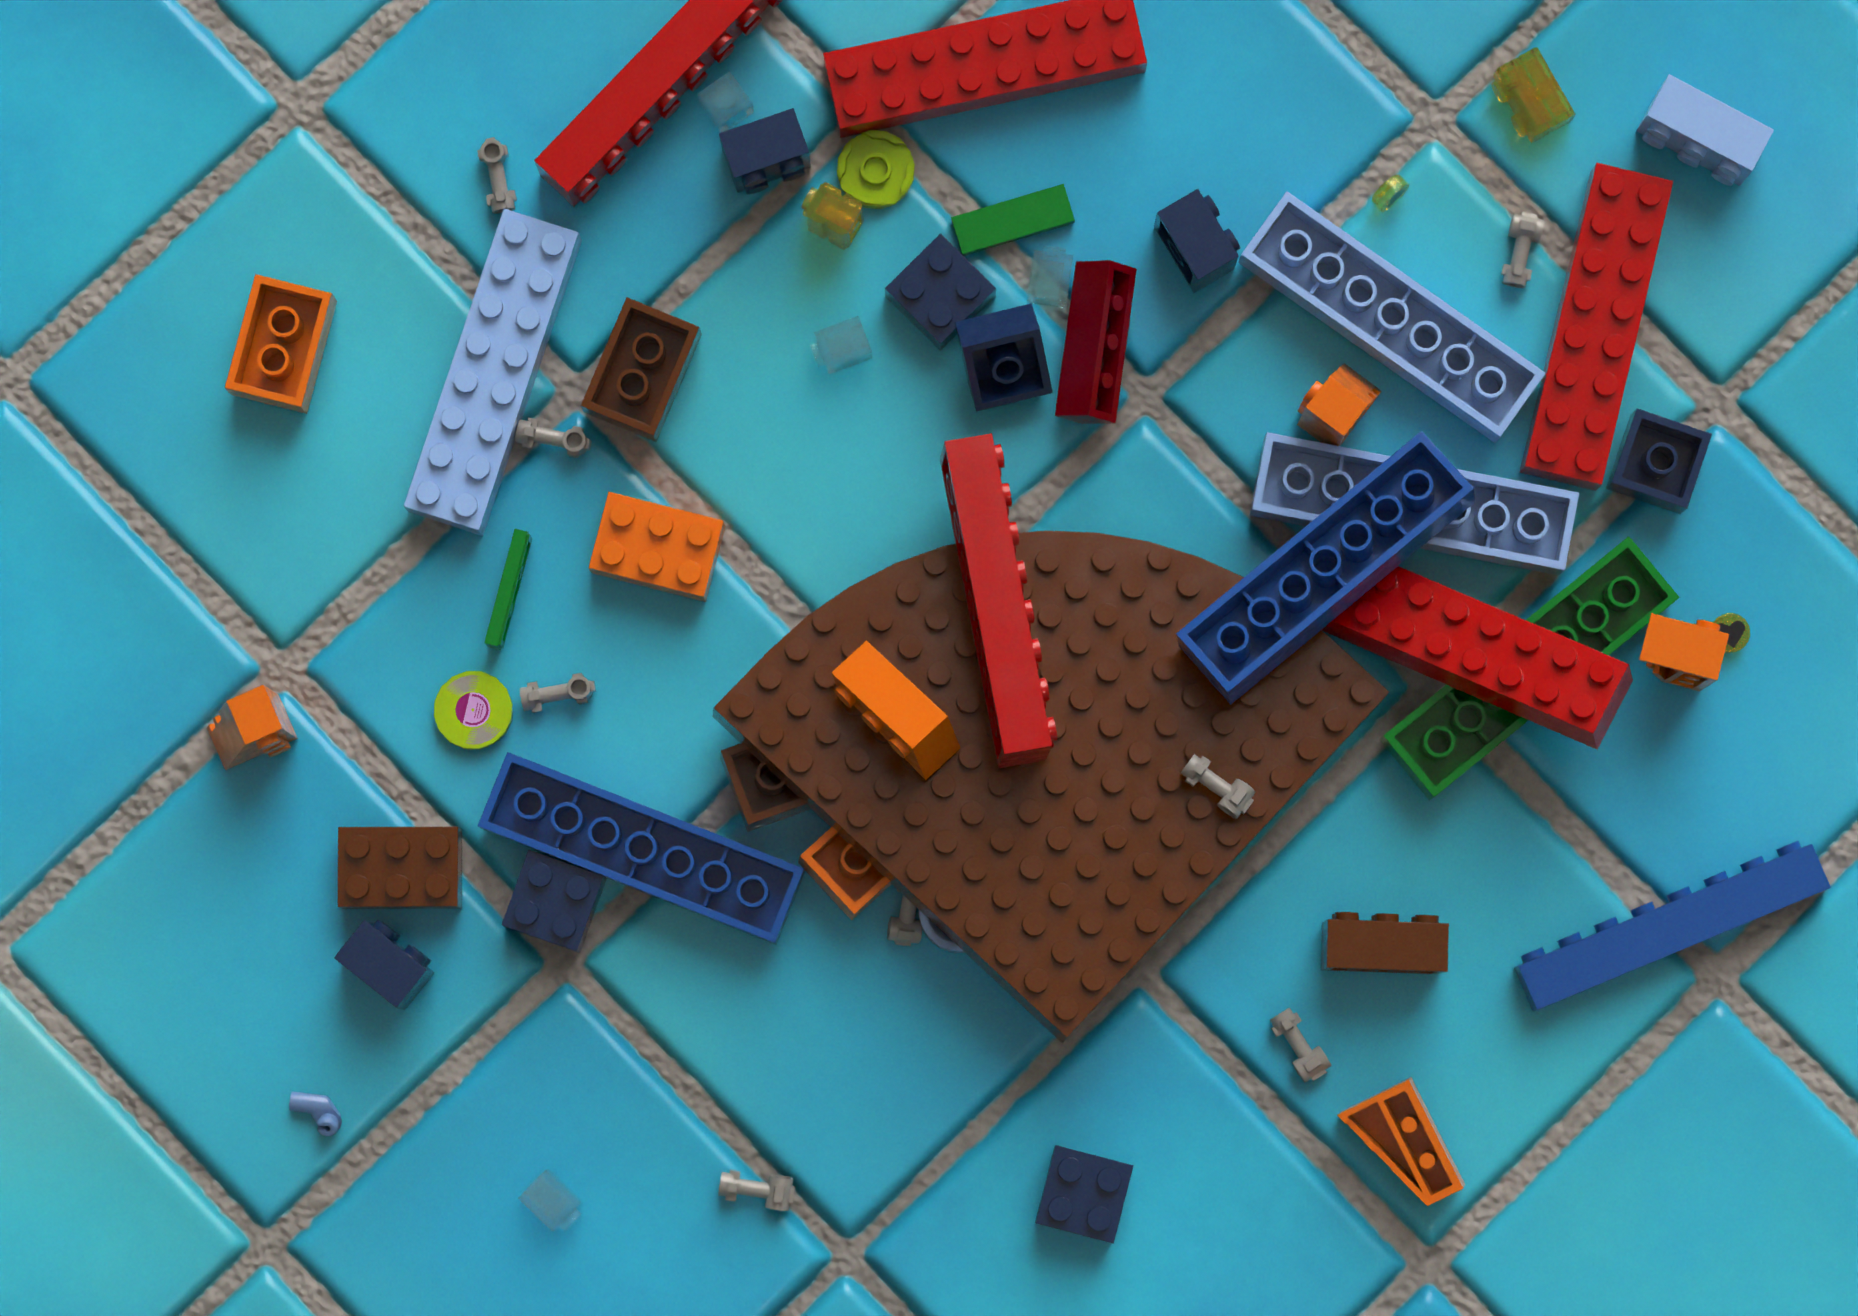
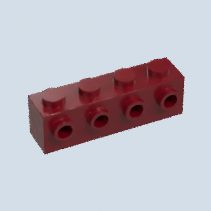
(1095, 342)

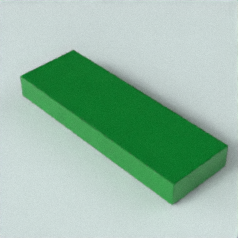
(1013, 220)
(508, 589)

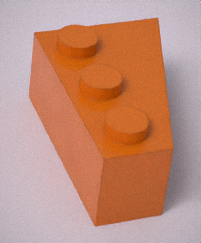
(1336, 406)
(1684, 651)
(896, 709)
(251, 727)
(1407, 1140)

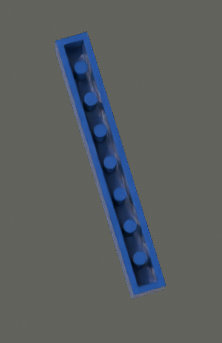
(1671, 927)

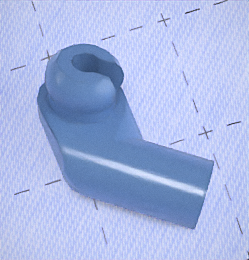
(320, 1108)

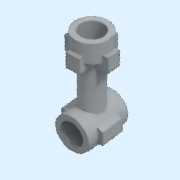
(494, 156)
(1525, 229)
(573, 439)
(577, 688)
(1235, 797)
(905, 928)
(1310, 1062)
(777, 1192)

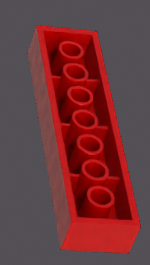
(983, 63)
(644, 93)
(1596, 326)
(996, 601)
(1488, 654)

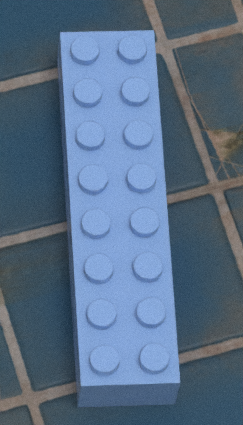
(1391, 317)
(493, 372)
(1506, 525)

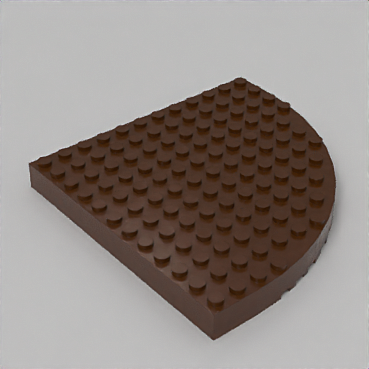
(1069, 861)

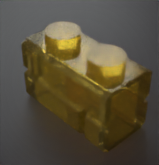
(1532, 95)
(833, 214)

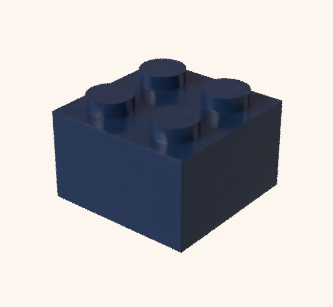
(765, 151)
(1197, 239)
(939, 291)
(1004, 357)
(1658, 461)
(554, 901)
(384, 964)
(1084, 1194)

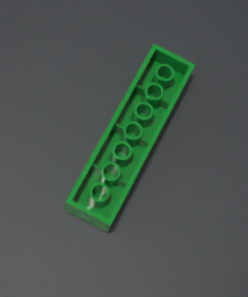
(1596, 610)

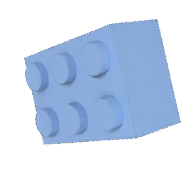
(1704, 131)

